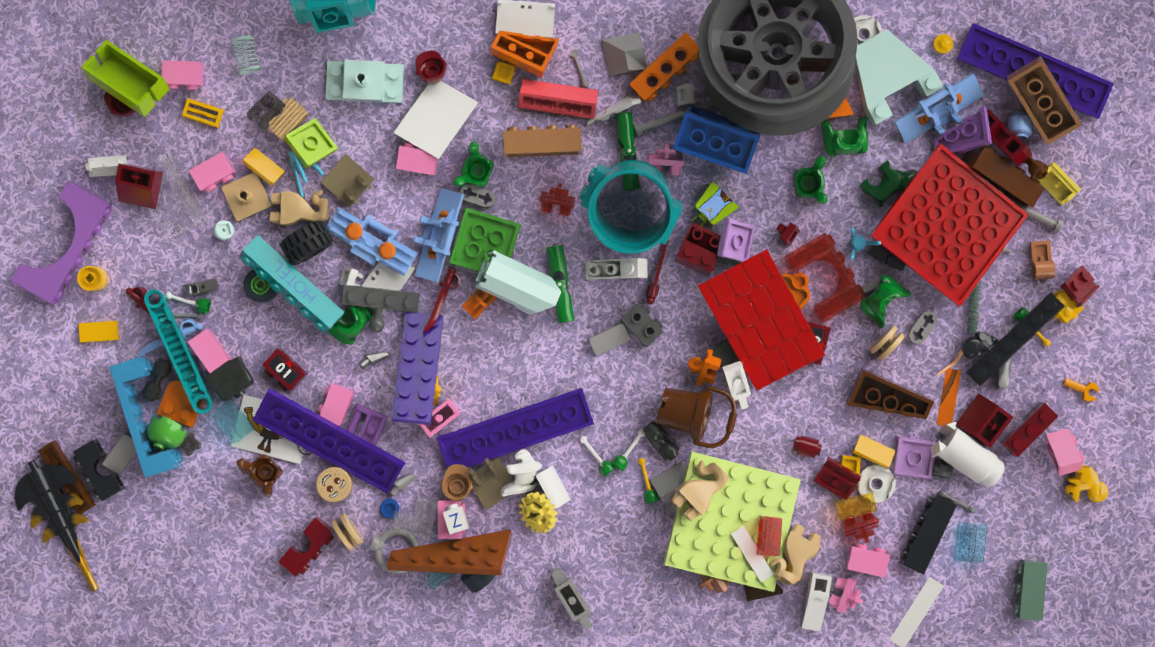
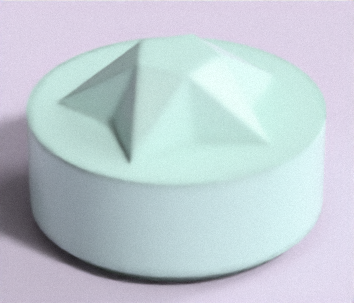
(223, 230)

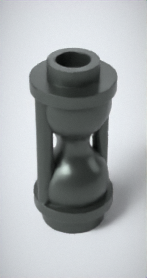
(161, 371)
(655, 433)

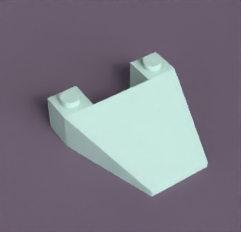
(887, 66)

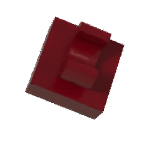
(788, 233)

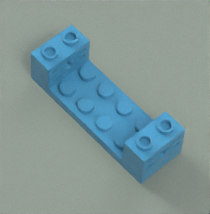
(123, 375)

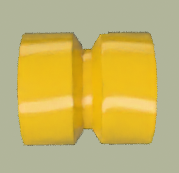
(92, 278)

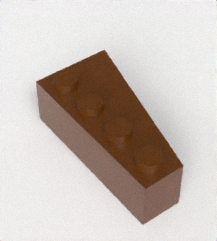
(1004, 175)
(882, 394)

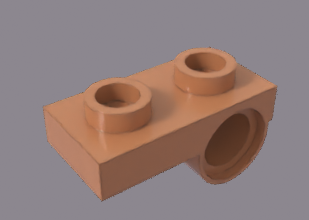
(1041, 260)

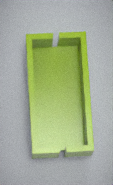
(125, 78)

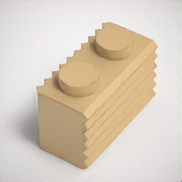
(289, 120)

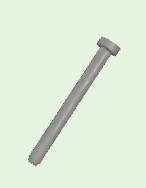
(667, 119)
(1056, 225)

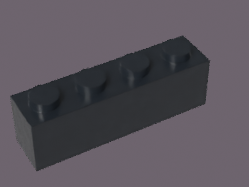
(927, 534)

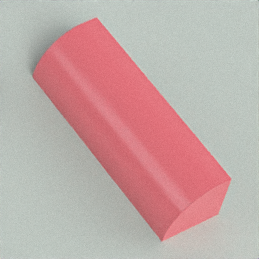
(558, 98)

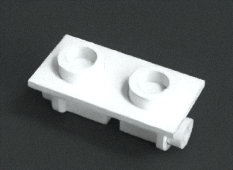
(104, 165)

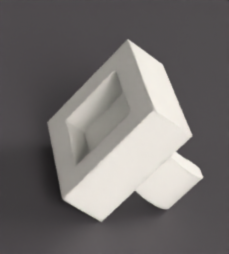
(685, 95)
(349, 276)

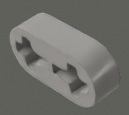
(479, 191)
(926, 330)

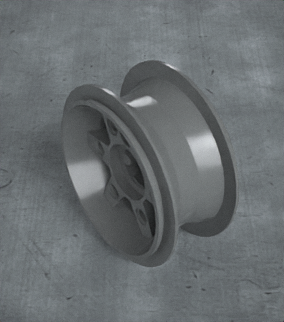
(787, 36)

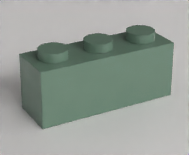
(1030, 589)

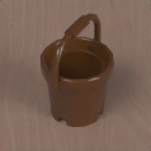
(691, 411)

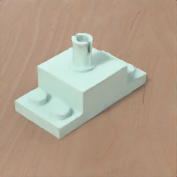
(364, 81)

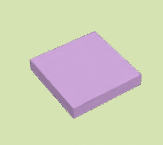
(735, 240)
(913, 458)

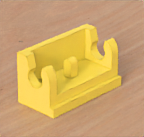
(1059, 184)

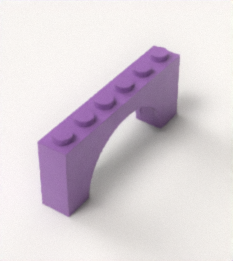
(88, 216)

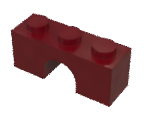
(1006, 141)
(1036, 423)
(296, 560)

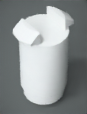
(968, 456)

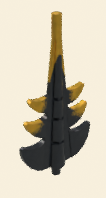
(44, 486)

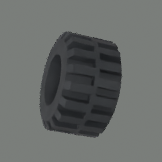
(306, 242)

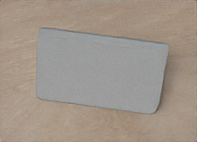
(609, 339)
(120, 454)

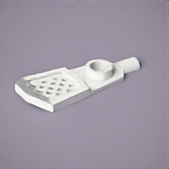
(616, 108)

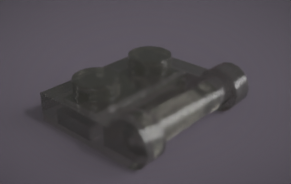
(270, 105)

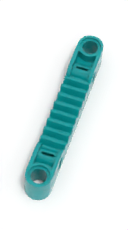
(178, 351)

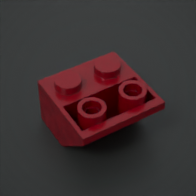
(138, 185)
(699, 250)
(984, 420)

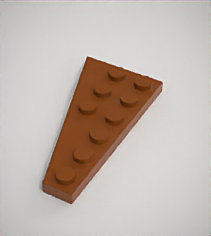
(470, 555)

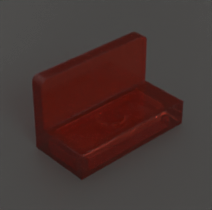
(769, 536)

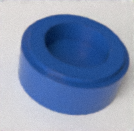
(388, 506)

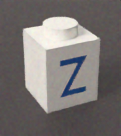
(455, 518)

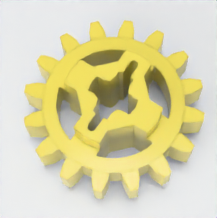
(538, 512)

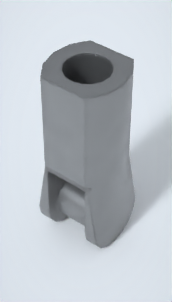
(204, 286)
(1002, 376)

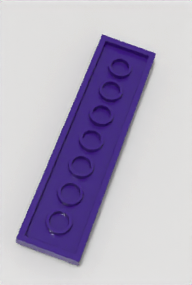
(1004, 56)
(516, 429)
(328, 440)

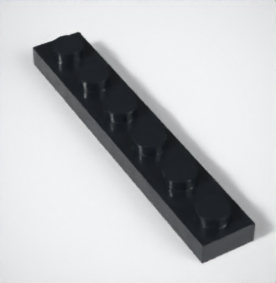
(1015, 339)

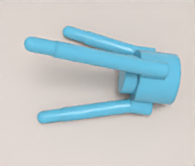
(295, 162)
(859, 243)

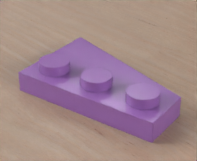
(968, 135)

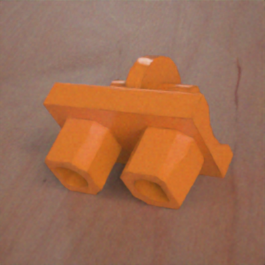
(478, 303)
(710, 362)

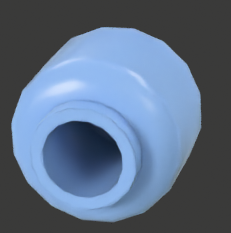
(1020, 125)

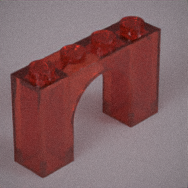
(847, 292)

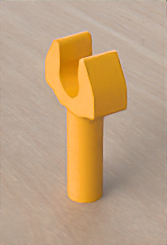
(1084, 389)

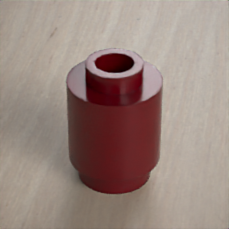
(807, 446)

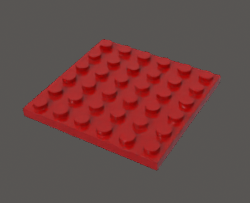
(949, 225)

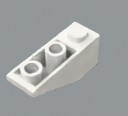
(616, 269)
(816, 601)

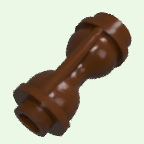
(1036, 168)

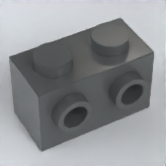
(642, 324)

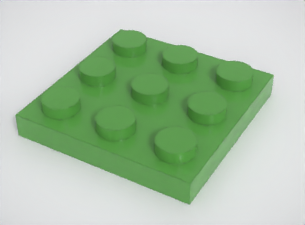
(480, 235)

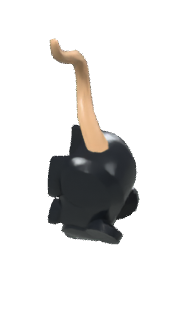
(973, 347)

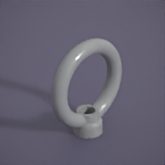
(378, 543)

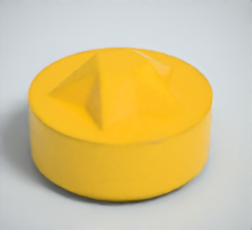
(943, 44)

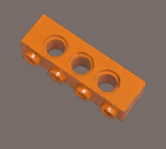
(683, 44)

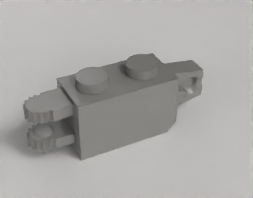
(572, 598)

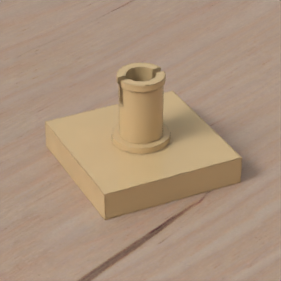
(246, 196)

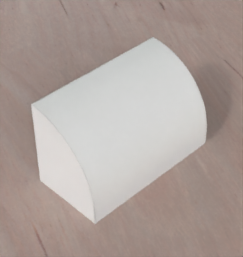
(553, 487)

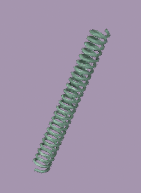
(973, 310)

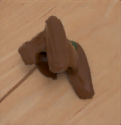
(256, 472)

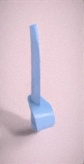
(185, 331)

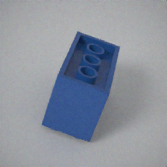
(716, 139)

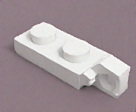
(737, 383)

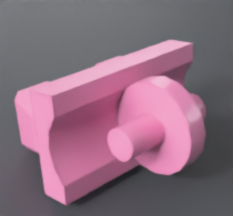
(667, 159)
(842, 603)

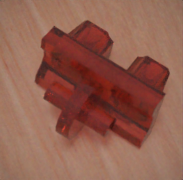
(549, 198)
(869, 522)

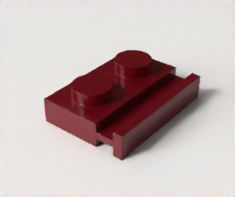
(1079, 286)
(837, 478)

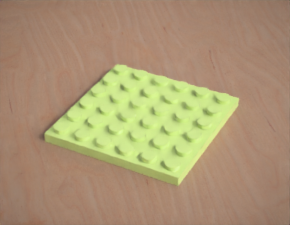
(707, 542)

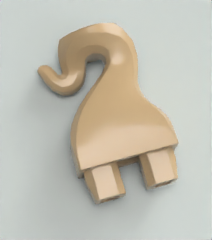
(296, 209)
(698, 492)
(796, 551)

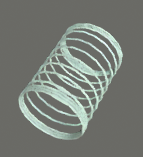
(248, 38)

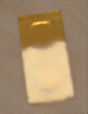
(856, 506)

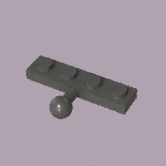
(379, 299)

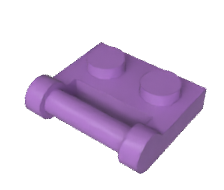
(372, 426)

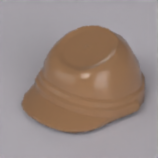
(456, 482)

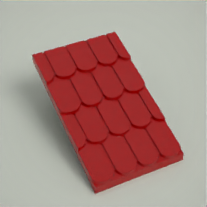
(761, 320)

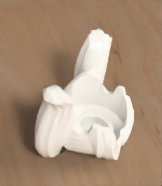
(524, 474)

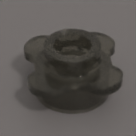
(190, 449)

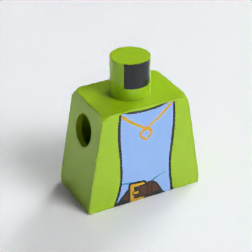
(713, 206)

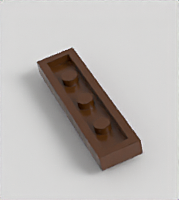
(54, 455)

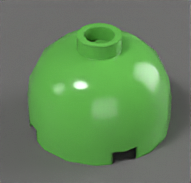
(165, 433)

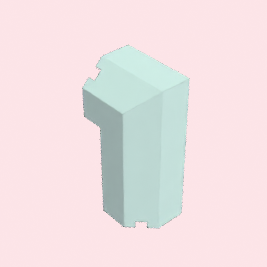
(517, 284)

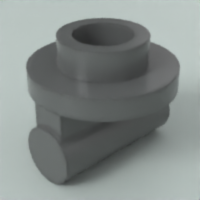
(942, 469)

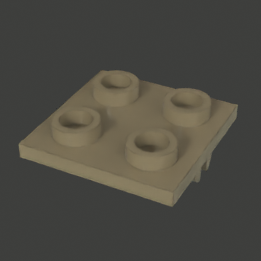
(347, 181)
(489, 481)

